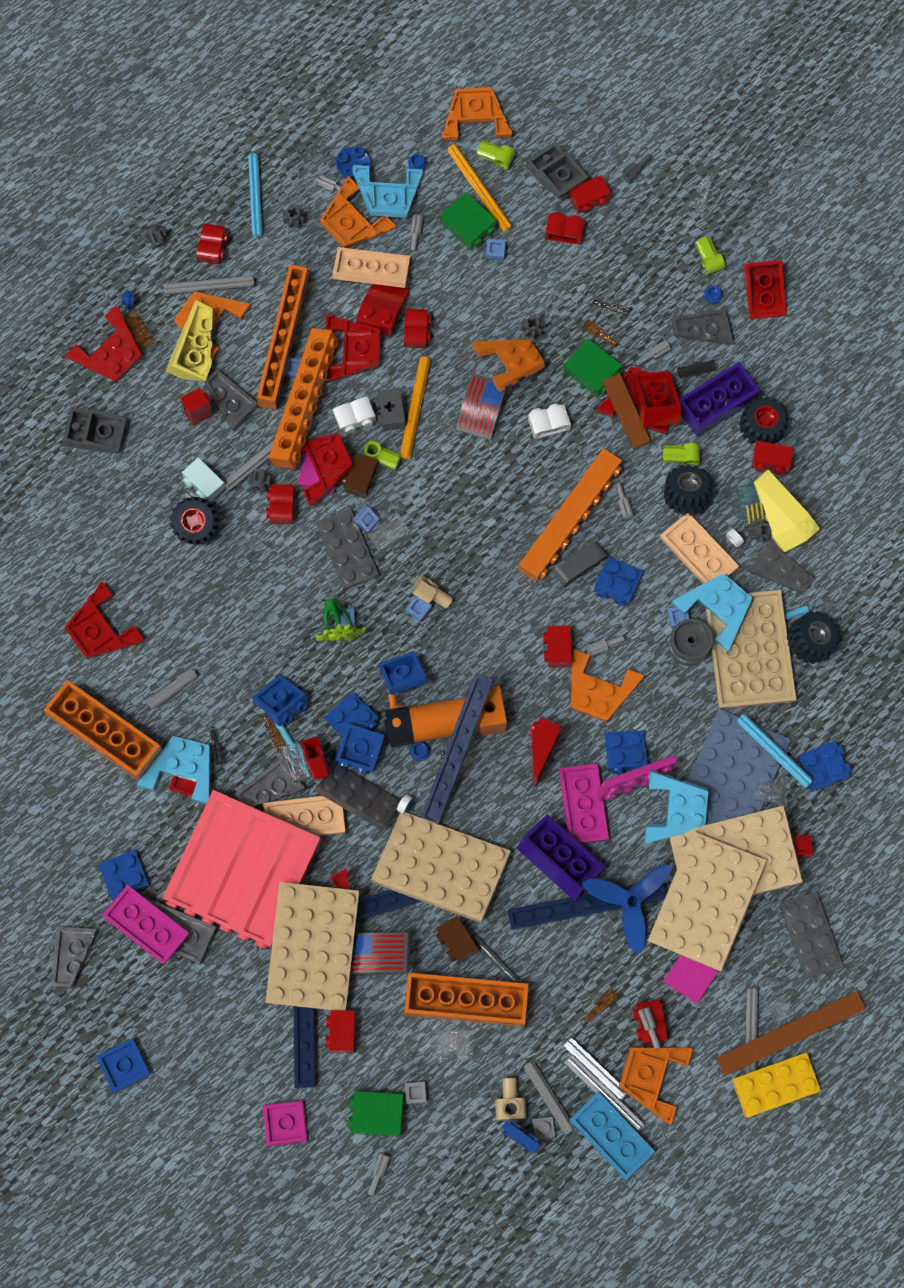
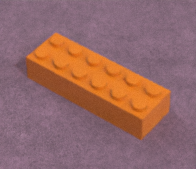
(102, 730)
(466, 1000)

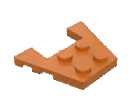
(475, 106)
(347, 224)
(218, 304)
(517, 356)
(594, 695)
(644, 1075)

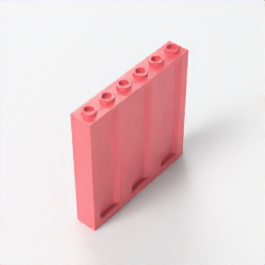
(236, 867)

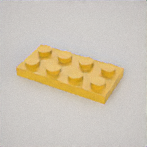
(776, 1085)

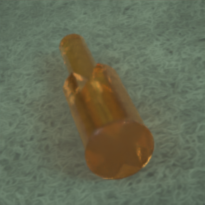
(597, 332)
(274, 734)
(602, 1004)

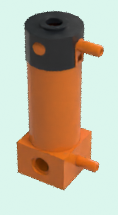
(438, 719)

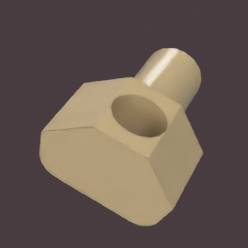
(428, 590)
(510, 1097)

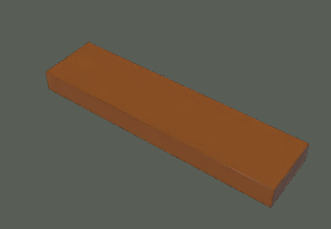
(626, 411)

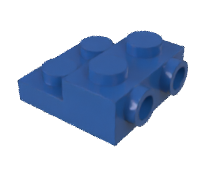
(617, 581)
(402, 673)
(281, 700)
(351, 711)
(359, 748)
(625, 751)
(825, 765)

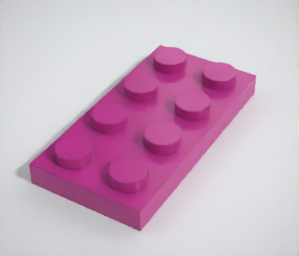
(630, 780)
(582, 808)
(145, 925)

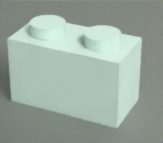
(203, 480)

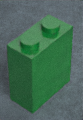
(468, 221)
(591, 366)
(376, 1114)

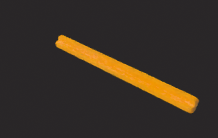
(479, 187)
(415, 406)

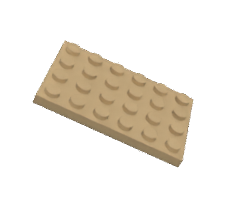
(759, 660)
(760, 834)
(441, 866)
(707, 901)
(312, 946)

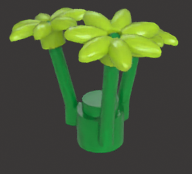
(333, 609)

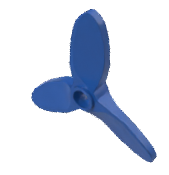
(632, 915)

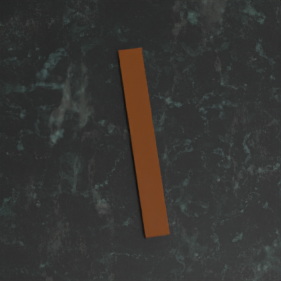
(790, 1033)

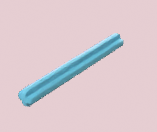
(255, 195)
(771, 747)

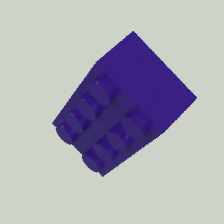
(718, 398)
(560, 856)

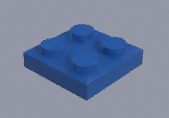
(123, 871)
(123, 1065)
(514, 1132)

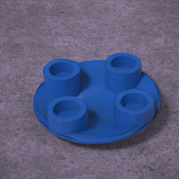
(351, 156)

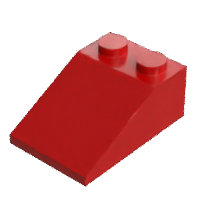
(764, 288)
(382, 307)
(657, 399)
(544, 737)

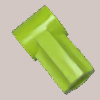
(500, 156)
(710, 258)
(685, 454)
(385, 456)

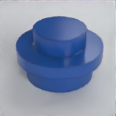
(417, 161)
(713, 294)
(127, 299)
(419, 751)

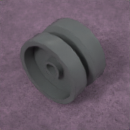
(690, 653)

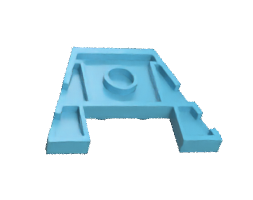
(387, 198)
(723, 600)
(185, 760)
(685, 807)

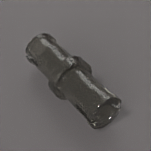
(696, 369)

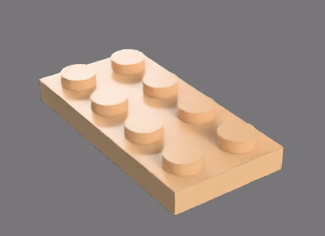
(371, 267)
(698, 549)
(310, 814)

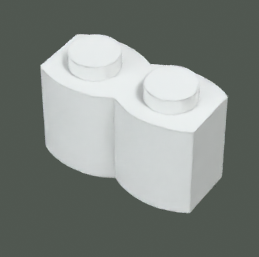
(354, 415)
(549, 421)

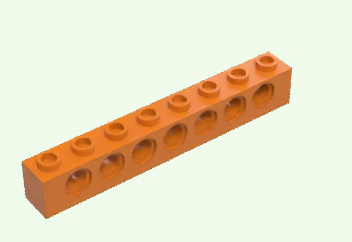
(303, 398)

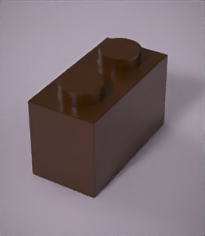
(360, 476)
(456, 940)

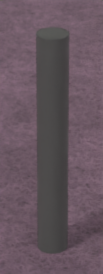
(495, 959)

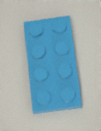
(611, 1135)

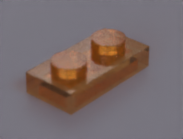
(138, 331)

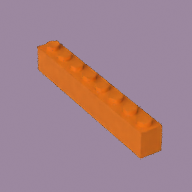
(282, 337)
(569, 516)

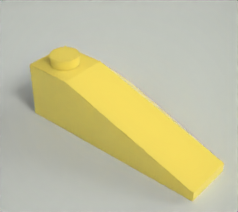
(192, 352)
(787, 518)

